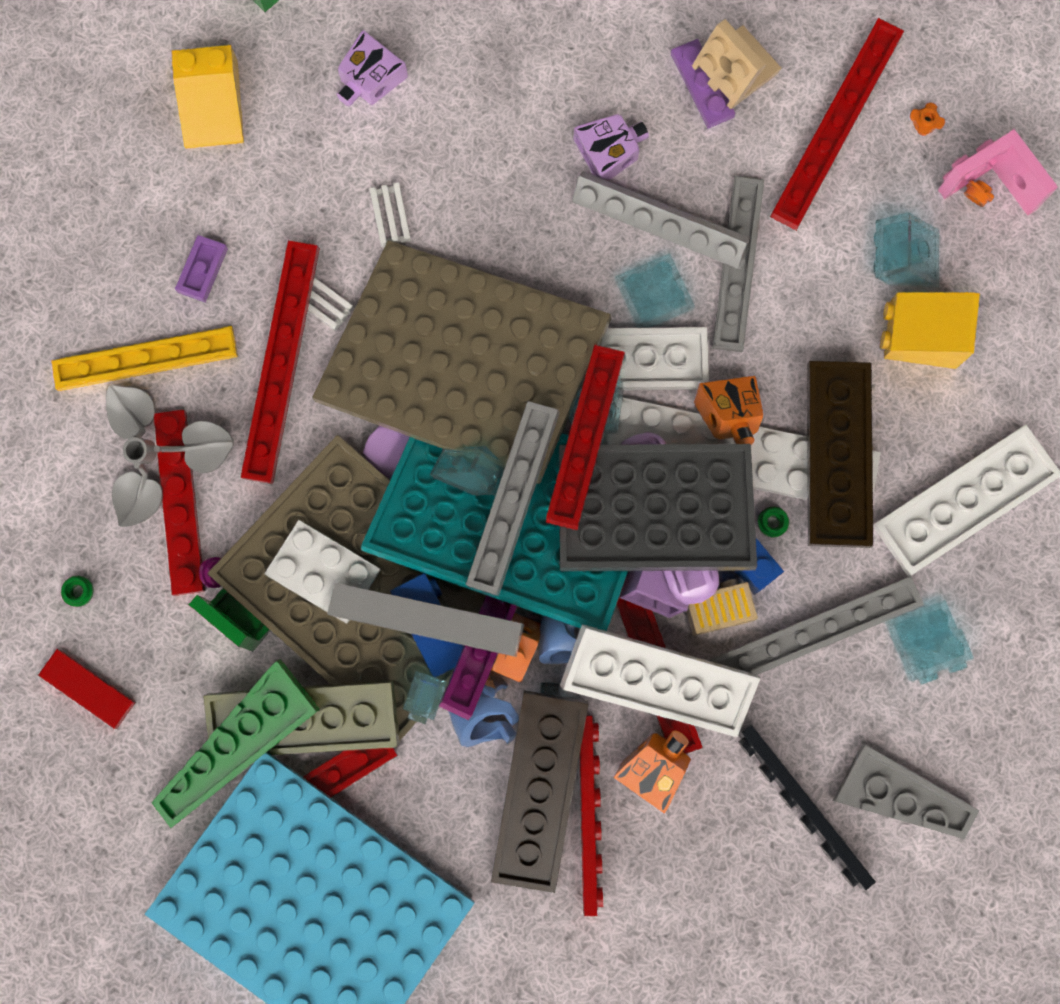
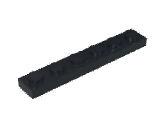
(811, 817)

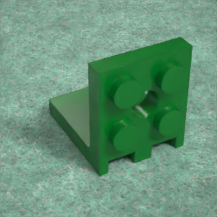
(231, 619)

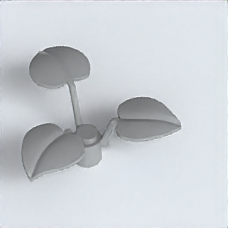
(128, 413)

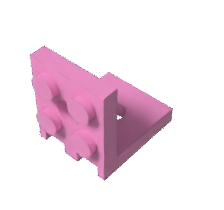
(1013, 165)

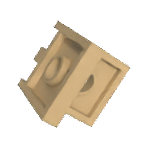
(735, 62)

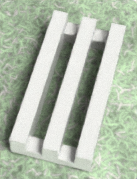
(385, 191)
(341, 316)

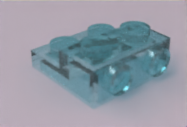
(929, 642)

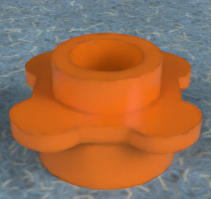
(925, 127)
(979, 192)

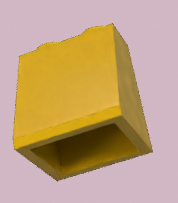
(931, 327)

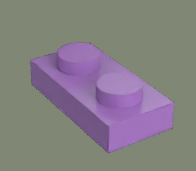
(201, 268)

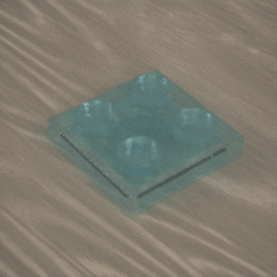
(654, 292)

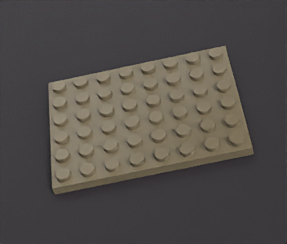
(458, 353)
(338, 499)

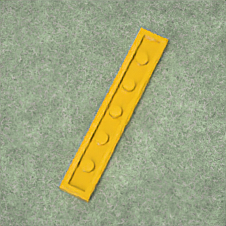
(144, 358)

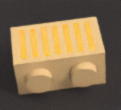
(727, 608)

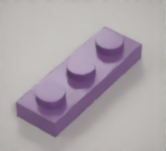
(709, 103)

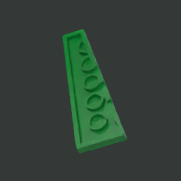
(254, 726)

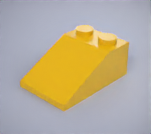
(208, 96)

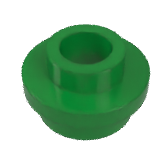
(780, 515)
(68, 587)

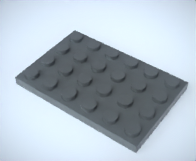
(665, 510)

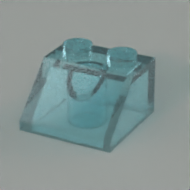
(906, 251)

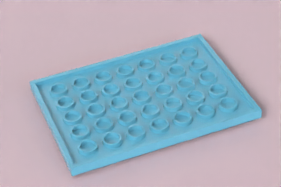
(307, 898)

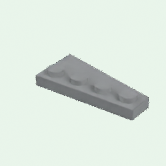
(896, 792)

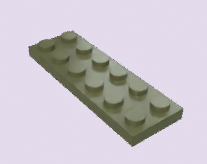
(348, 718)

